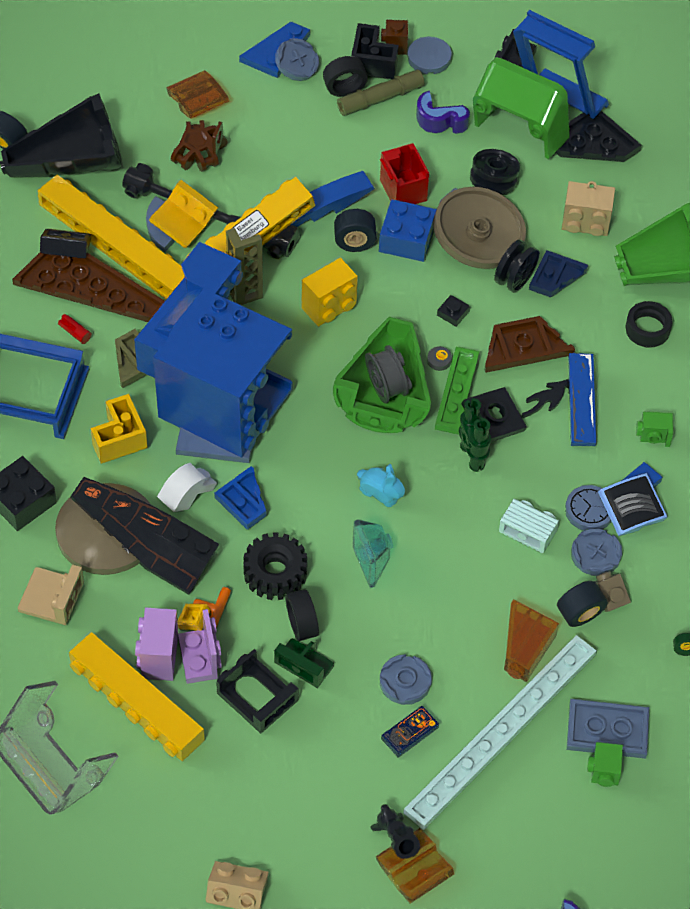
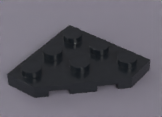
(598, 139)

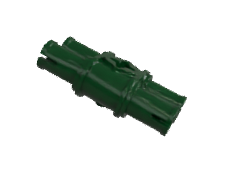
(475, 435)

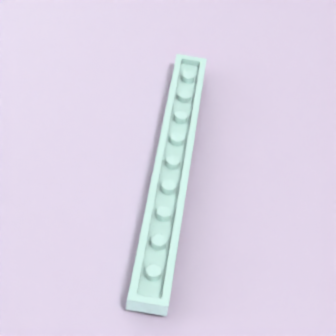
(499, 732)

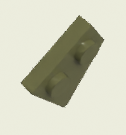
(127, 358)

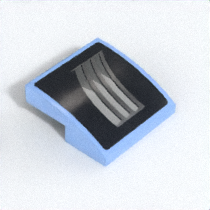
(632, 504)

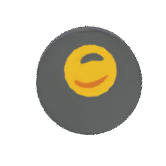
(439, 358)

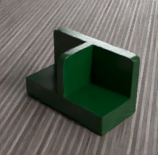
(303, 661)

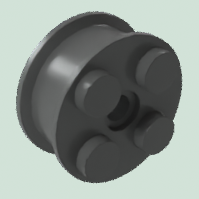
(387, 374)

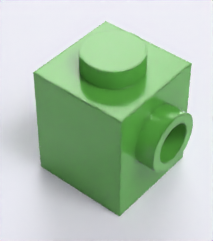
(605, 764)

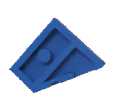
(243, 498)

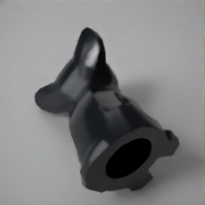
(403, 840)

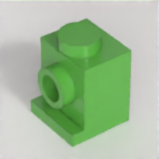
(655, 428)

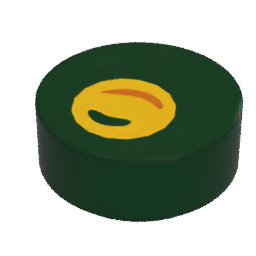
(682, 644)

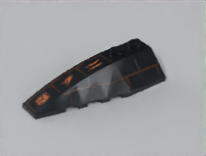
(154, 537)

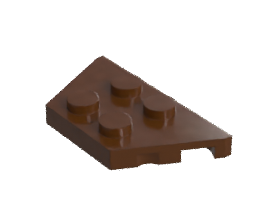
(524, 343)

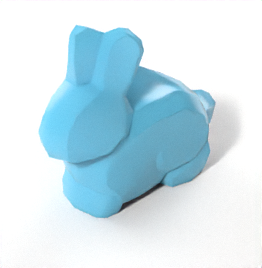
(381, 485)

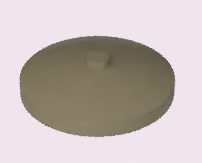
(477, 226)
(88, 544)

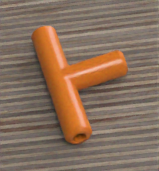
(217, 609)

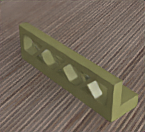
(235, 248)

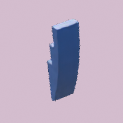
(337, 196)

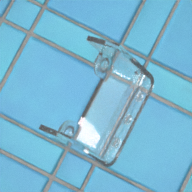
(39, 759)

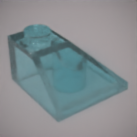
(371, 549)

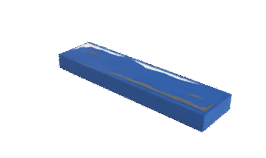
(582, 399)

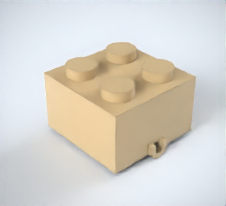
(588, 208)

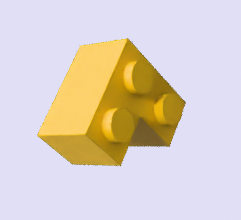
(122, 433)

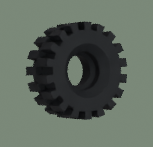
(275, 550)

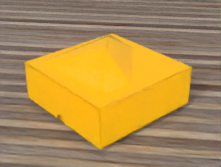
(192, 617)

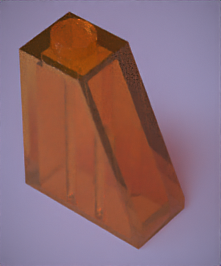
(527, 640)

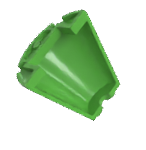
(658, 252)

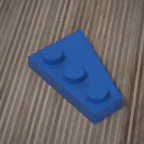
(263, 54)

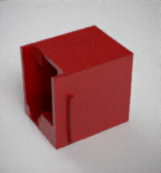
(404, 174)

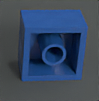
(407, 230)

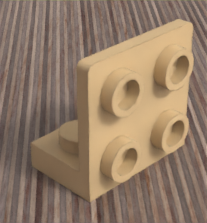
(52, 594)

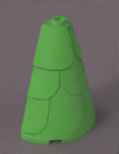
(356, 393)

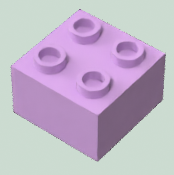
(157, 643)

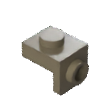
(613, 589)

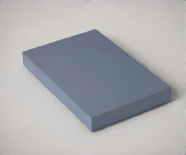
(195, 446)
(608, 723)

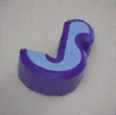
(441, 118)

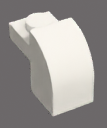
(184, 486)

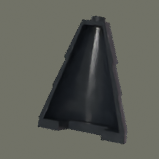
(66, 144)

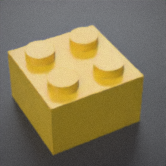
(329, 292)

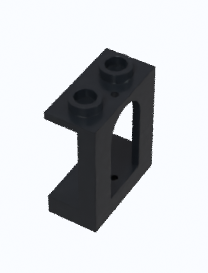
(250, 666)

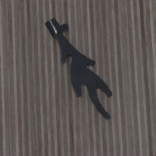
(551, 395)

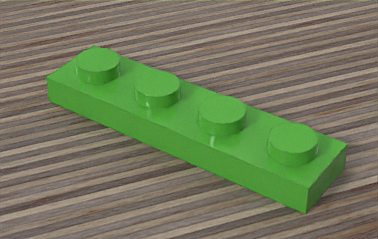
(456, 389)

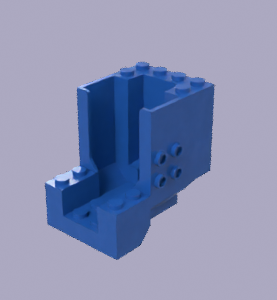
(213, 356)

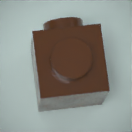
(396, 33)

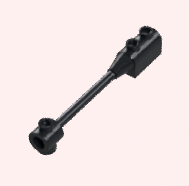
(141, 181)

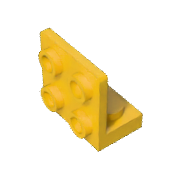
(184, 214)

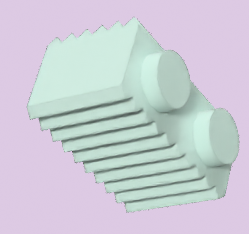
(528, 525)

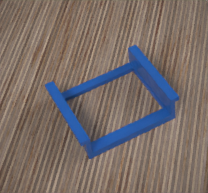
(567, 44)
(70, 393)

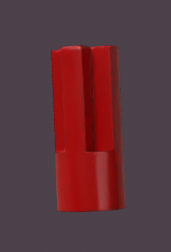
(75, 329)

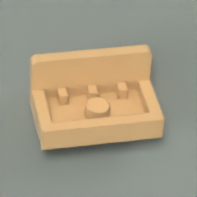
(236, 886)

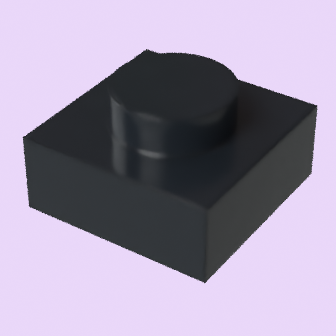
(453, 310)

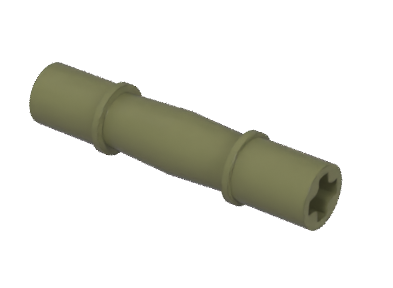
(380, 92)

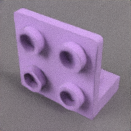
(201, 652)

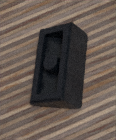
(65, 243)

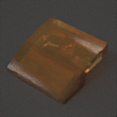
(197, 94)
(416, 874)

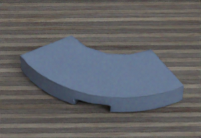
(158, 237)

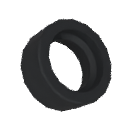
(342, 66)
(653, 310)
(302, 615)

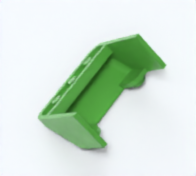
(526, 96)

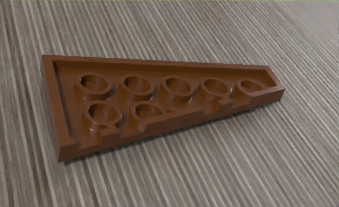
(88, 283)

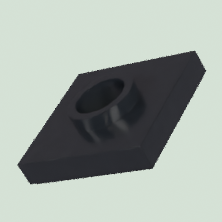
(511, 420)

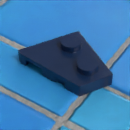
(556, 273)

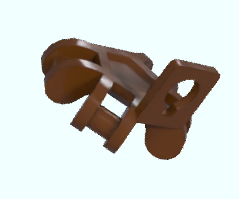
(197, 139)

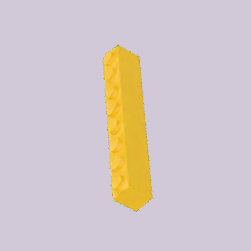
(111, 235)

